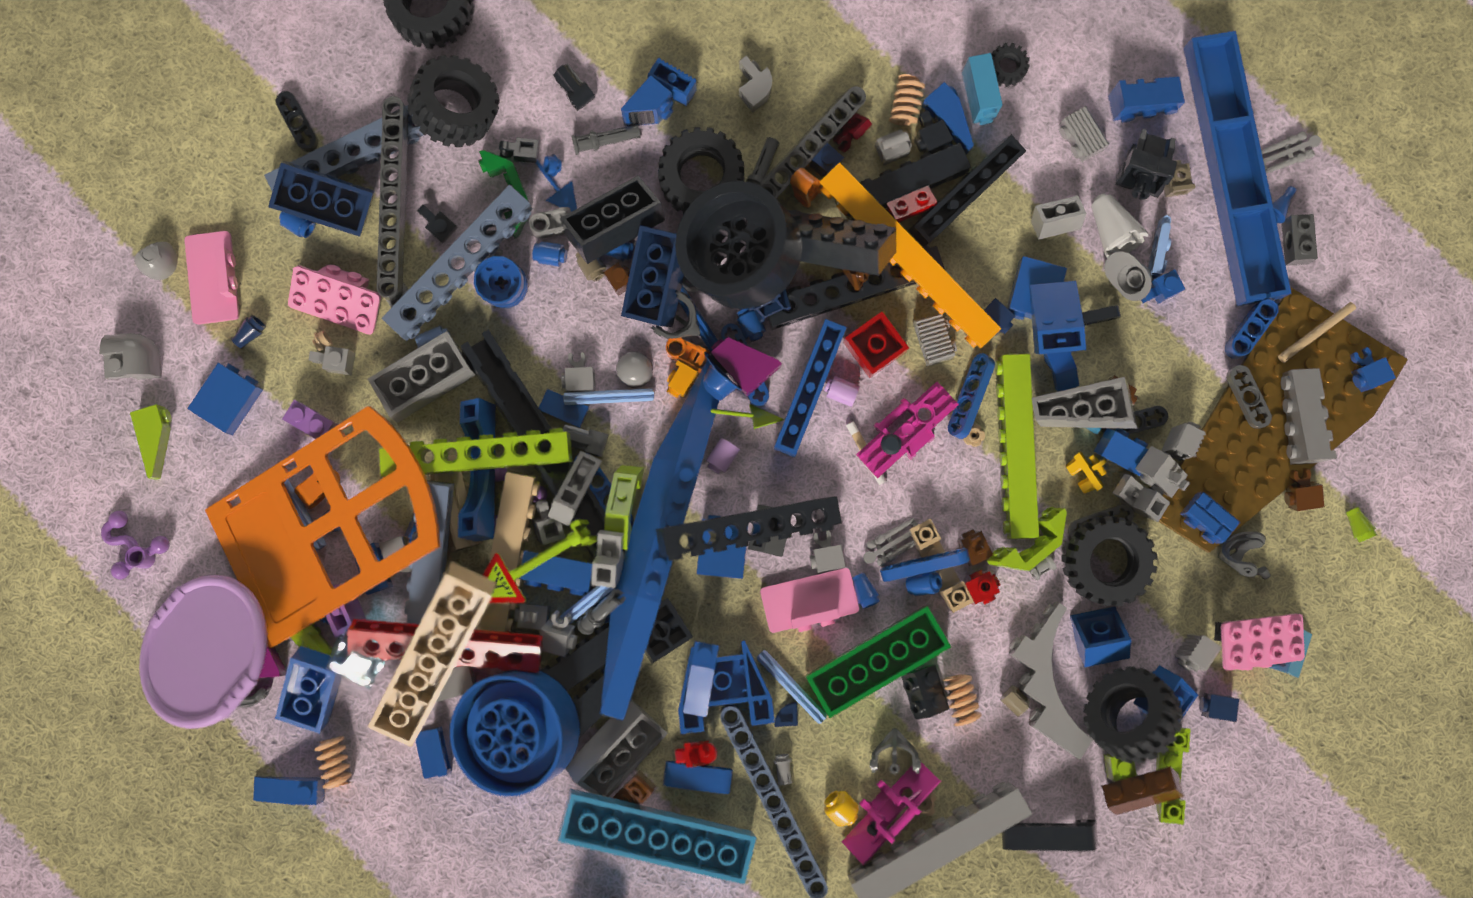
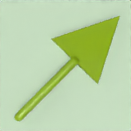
(759, 416)

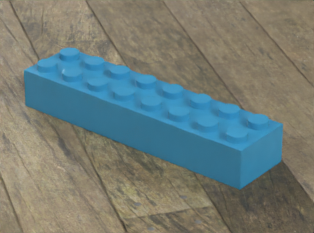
(656, 836)

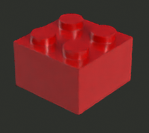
(875, 344)

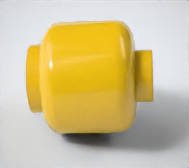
(841, 808)

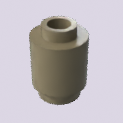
(593, 270)

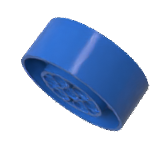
(540, 703)

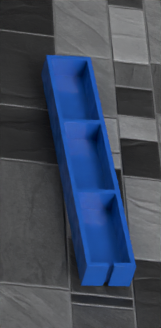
(1236, 168)

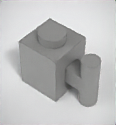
(893, 146)

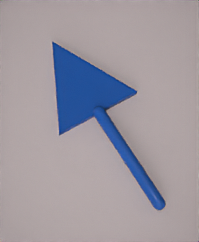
(563, 197)

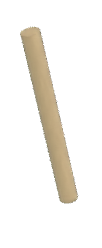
(1318, 331)

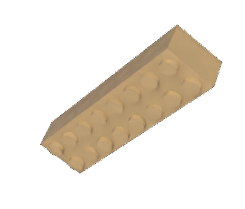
(432, 654)

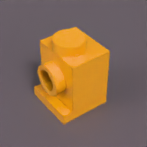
(681, 380)

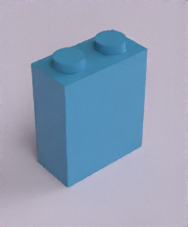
(982, 89)

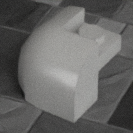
(130, 356)

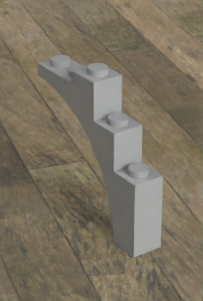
(1039, 684)

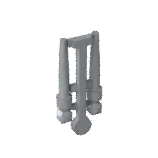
(1313, 142)
(869, 557)

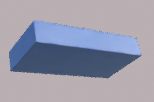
(554, 405)

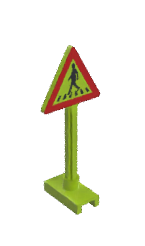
(506, 587)

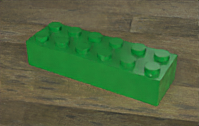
(878, 661)

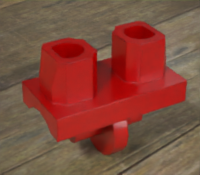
(696, 753)

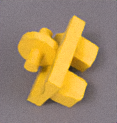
(1092, 480)

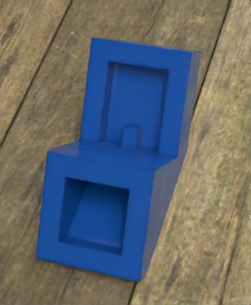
(1063, 370)

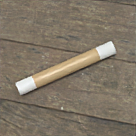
(860, 442)

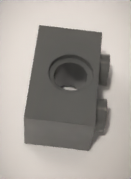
(1299, 240)

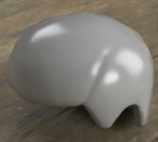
(634, 369)

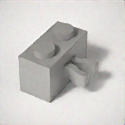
(1162, 472)

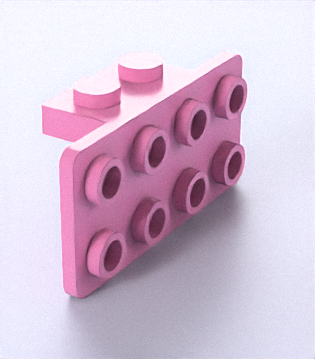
(212, 277)
(335, 297)
(809, 601)
(1262, 641)

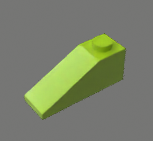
(152, 434)

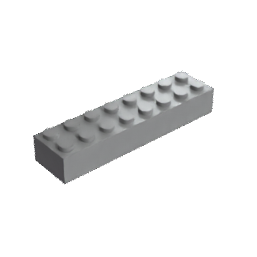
(940, 843)

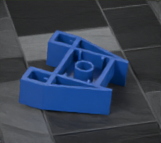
(734, 682)

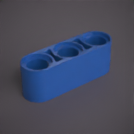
(1258, 321)
(698, 778)

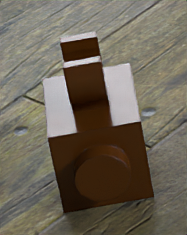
(1304, 494)
(976, 545)

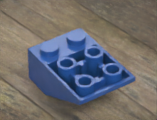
(1057, 318)

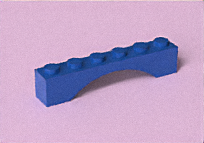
(478, 511)

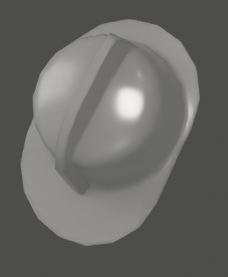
(1128, 275)

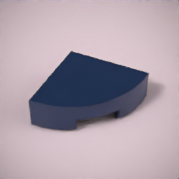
(787, 716)

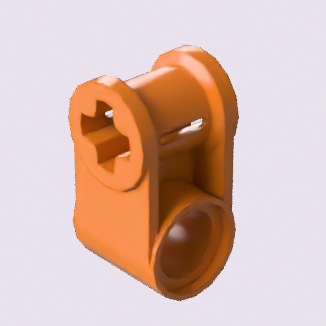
(805, 186)
(688, 353)
(310, 491)

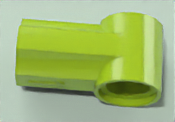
(312, 639)

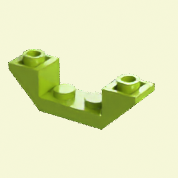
(621, 499)
(1052, 526)
(1173, 810)

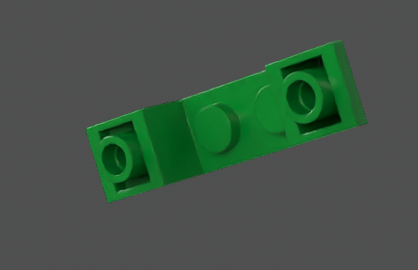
(496, 165)

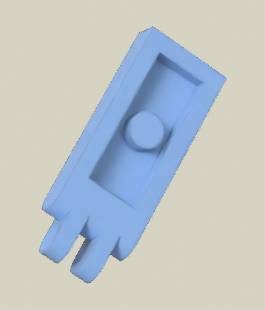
(1161, 244)

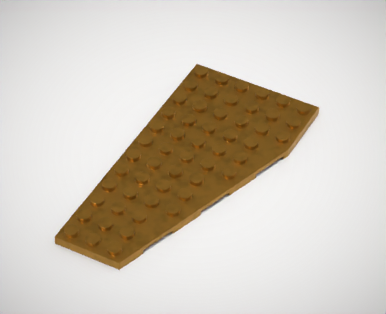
(1249, 465)

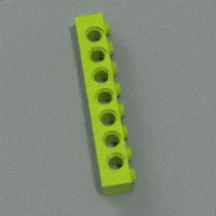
(559, 452)

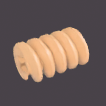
(906, 100)
(963, 699)
(333, 762)

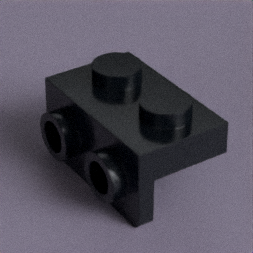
(925, 692)

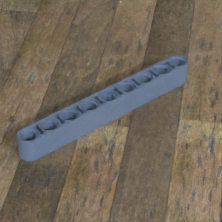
(774, 812)

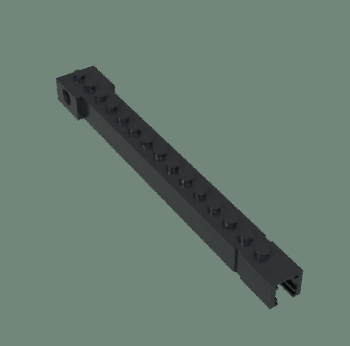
(524, 415)

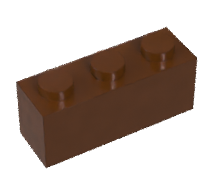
(1142, 790)

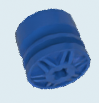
(490, 275)

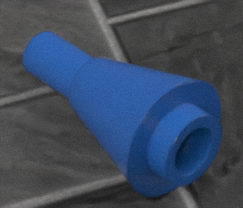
(1282, 204)

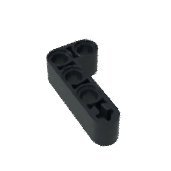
(1051, 836)

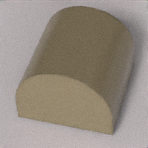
(1015, 700)

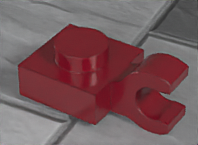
(852, 129)

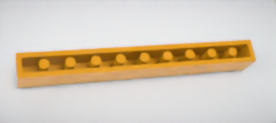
(912, 258)

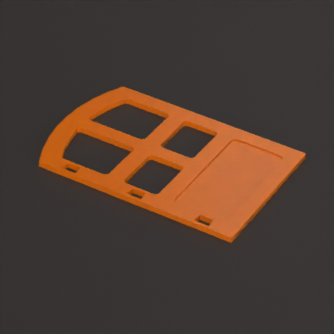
(277, 553)

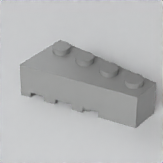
(1089, 406)
(1306, 417)

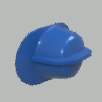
(717, 381)

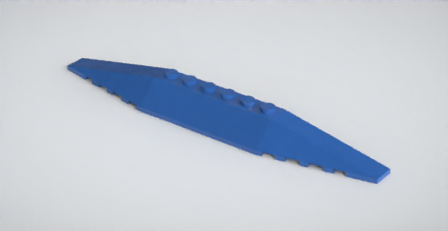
(643, 570)

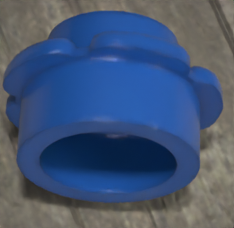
(552, 165)

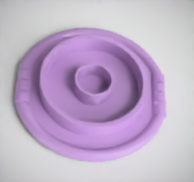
(203, 651)

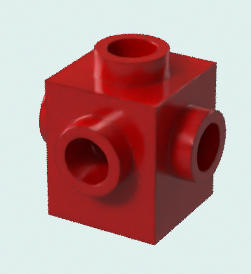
(990, 583)

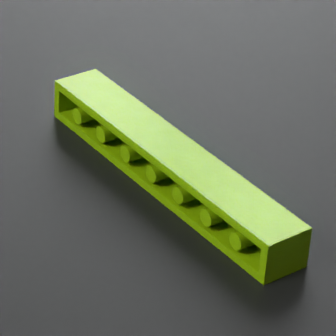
(1018, 446)

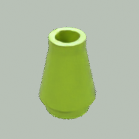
(1360, 525)

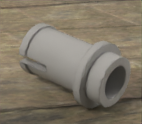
(783, 769)

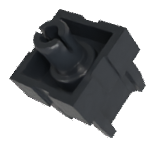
(1148, 166)

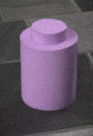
(842, 391)
(722, 456)

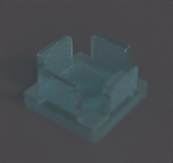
(353, 666)

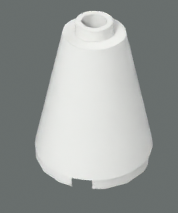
(1116, 226)

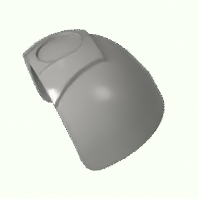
(157, 260)

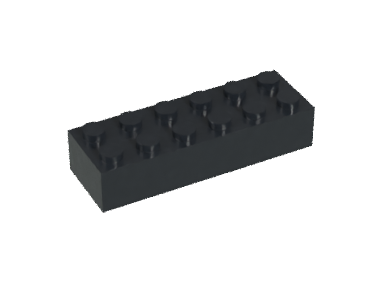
(845, 242)

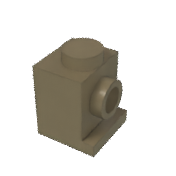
(1180, 185)

